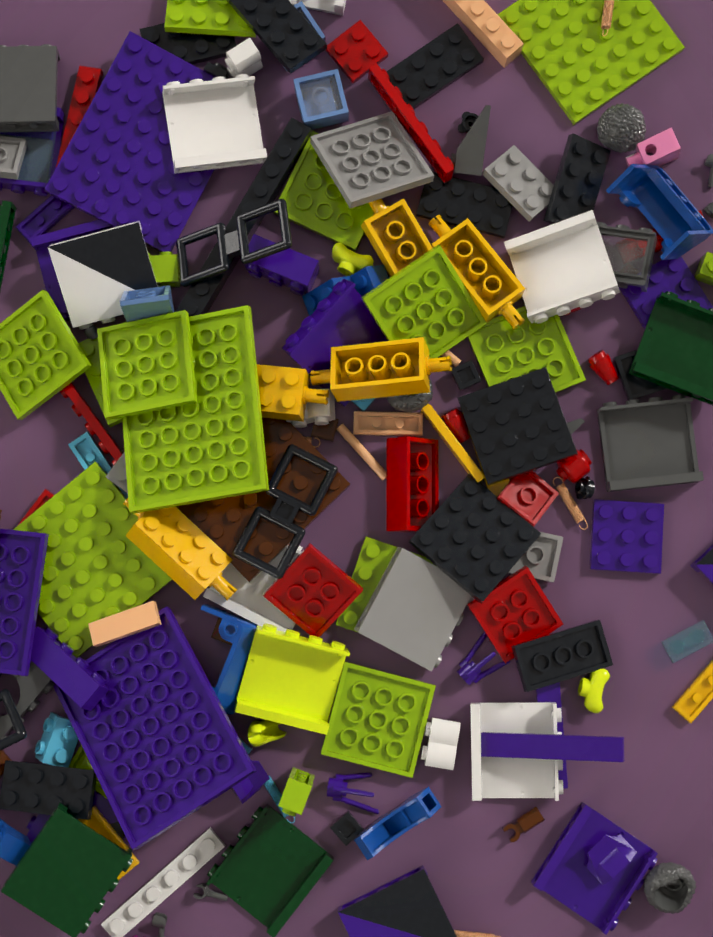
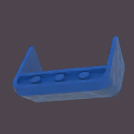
(663, 206)
(241, 634)

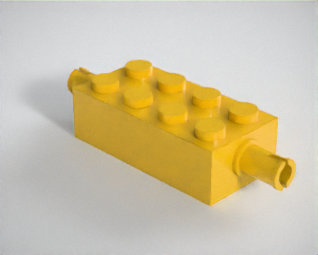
(395, 235)
(480, 270)
(380, 369)
(286, 392)
(181, 550)

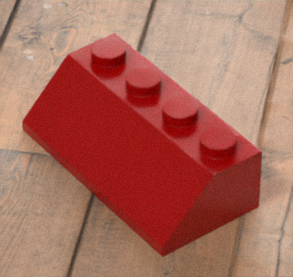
(411, 482)

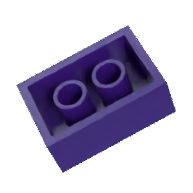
(284, 267)

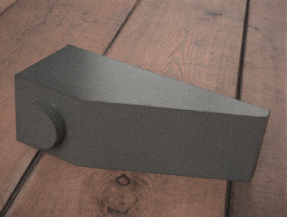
(471, 150)

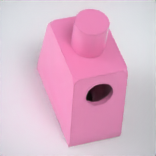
(662, 145)

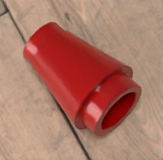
(603, 367)
(457, 425)

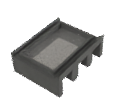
(629, 253)

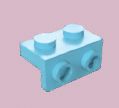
(56, 742)

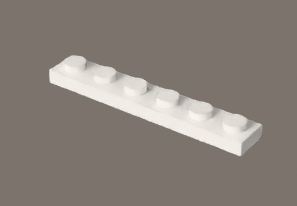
(163, 884)

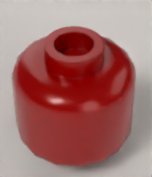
(574, 467)

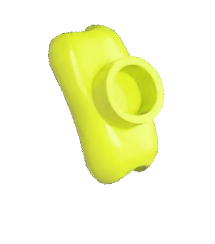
(349, 261)
(593, 689)
(264, 732)

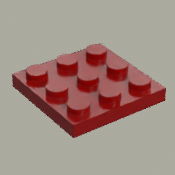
(313, 591)
(515, 613)

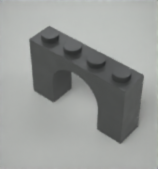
(30, 691)

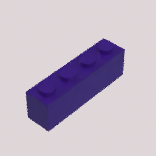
(66, 670)

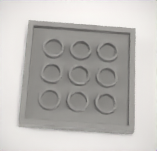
(371, 159)

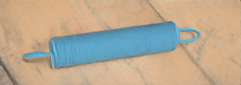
(275, 794)

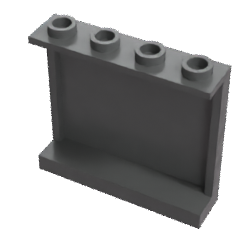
(28, 88)
(648, 443)

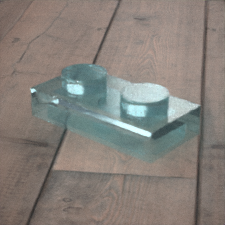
(687, 641)

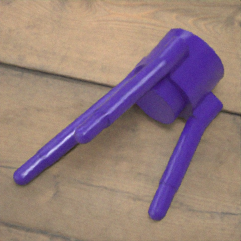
(471, 671)
(338, 788)

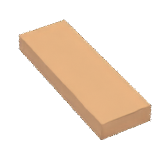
(388, 423)
(124, 624)

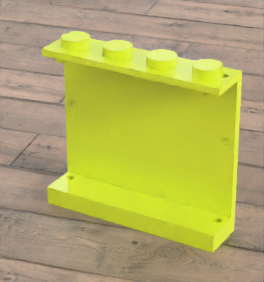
(291, 678)

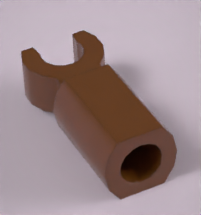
(524, 823)

